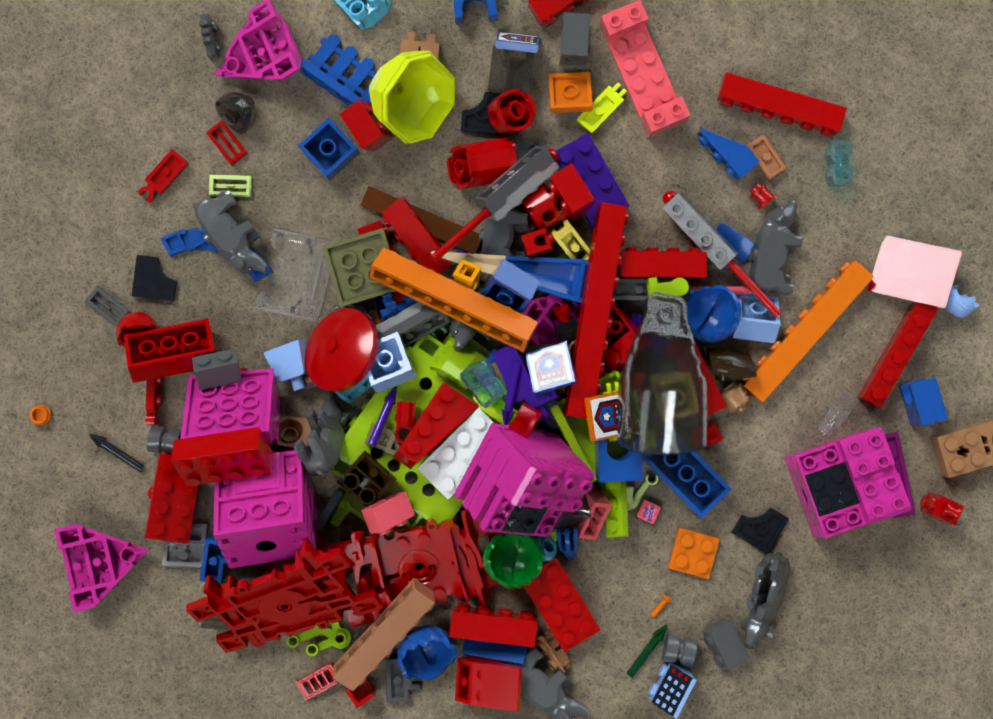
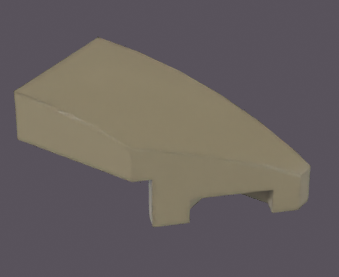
(386, 441)

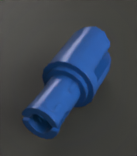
(568, 542)

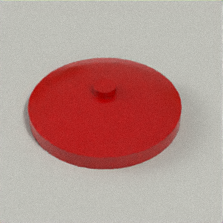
(341, 350)

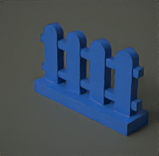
(330, 80)

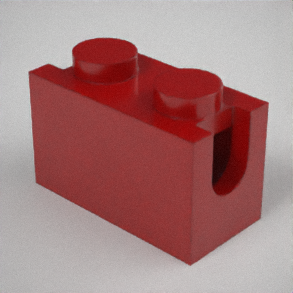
(538, 243)

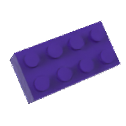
(594, 173)

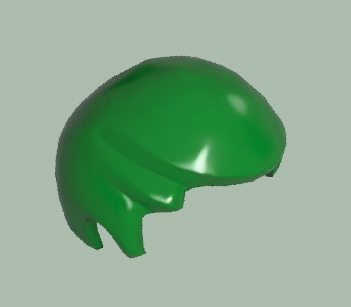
(513, 559)

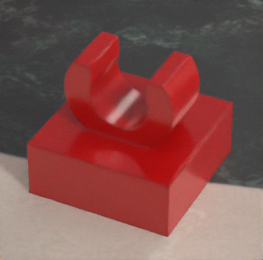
(713, 434)

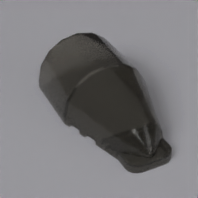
(662, 383)

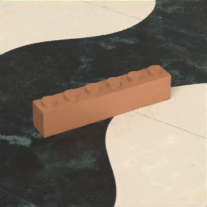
(384, 634)

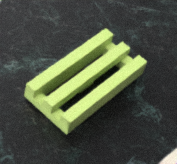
(248, 186)

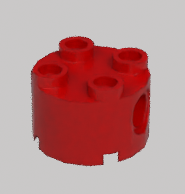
(511, 112)
(543, 208)

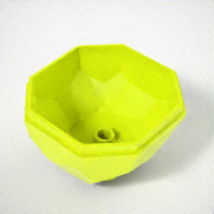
(412, 95)

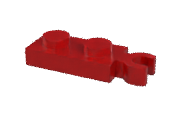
(163, 175)
(153, 400)

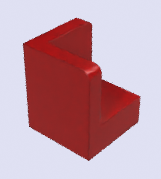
(525, 420)
(361, 693)

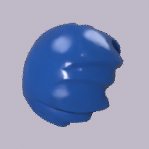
(713, 313)
(426, 652)

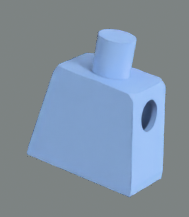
(289, 363)

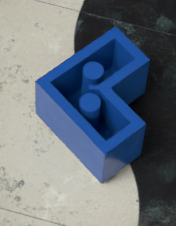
(213, 561)

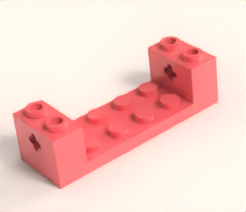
(642, 69)

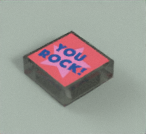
(648, 511)

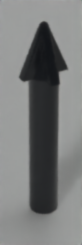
(102, 442)

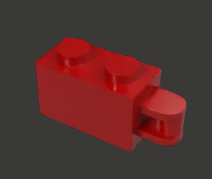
(941, 508)

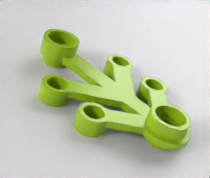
(330, 633)

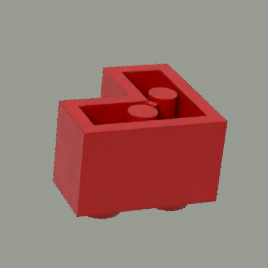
(365, 126)

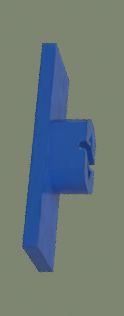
(495, 651)

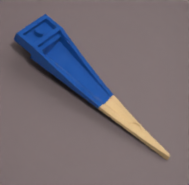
(557, 275)

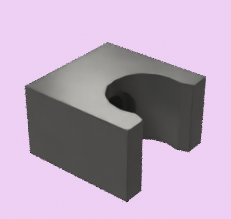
(574, 39)

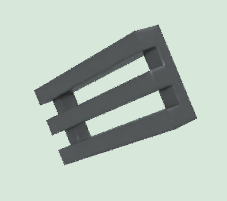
(105, 304)

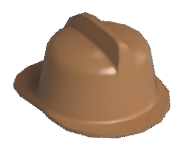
(292, 430)

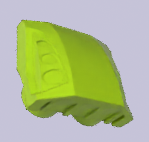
(452, 362)

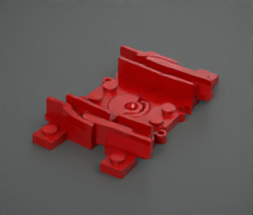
(436, 547)
(283, 602)

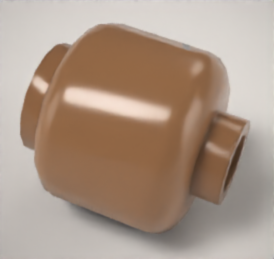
(735, 397)

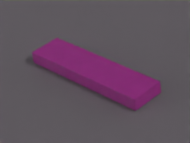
(895, 447)

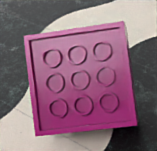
(234, 406)

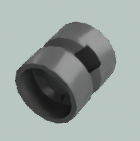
(162, 440)
(679, 650)

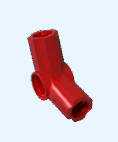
(405, 418)

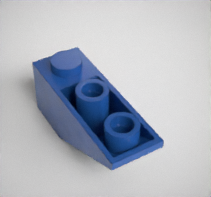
(734, 155)

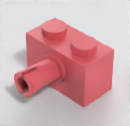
(599, 509)
(387, 513)

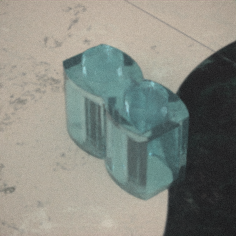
(837, 158)
(484, 383)

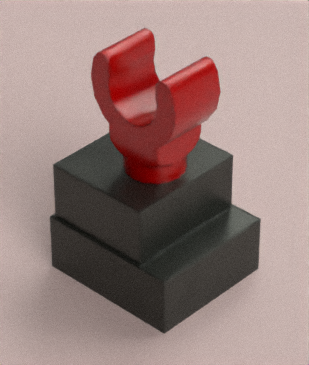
(567, 327)

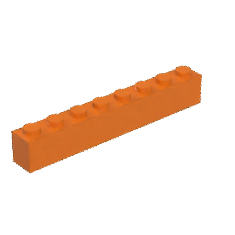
(453, 299)
(808, 329)

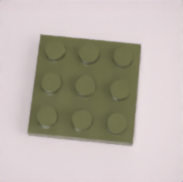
(351, 267)

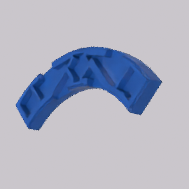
(193, 240)

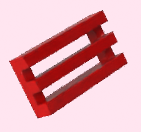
(237, 156)

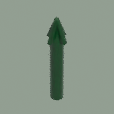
(658, 636)

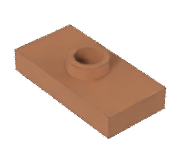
(770, 162)

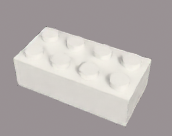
(450, 461)

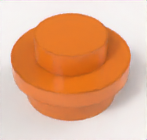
(40, 415)

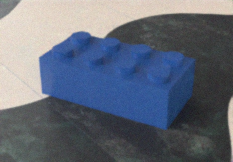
(689, 479)

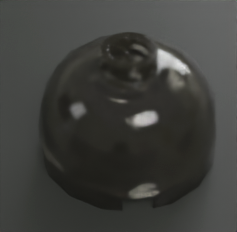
(237, 109)

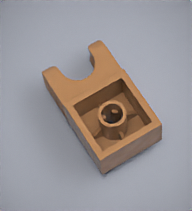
(975, 444)

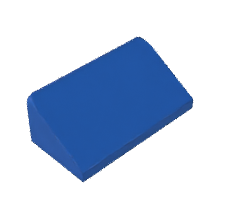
(738, 241)

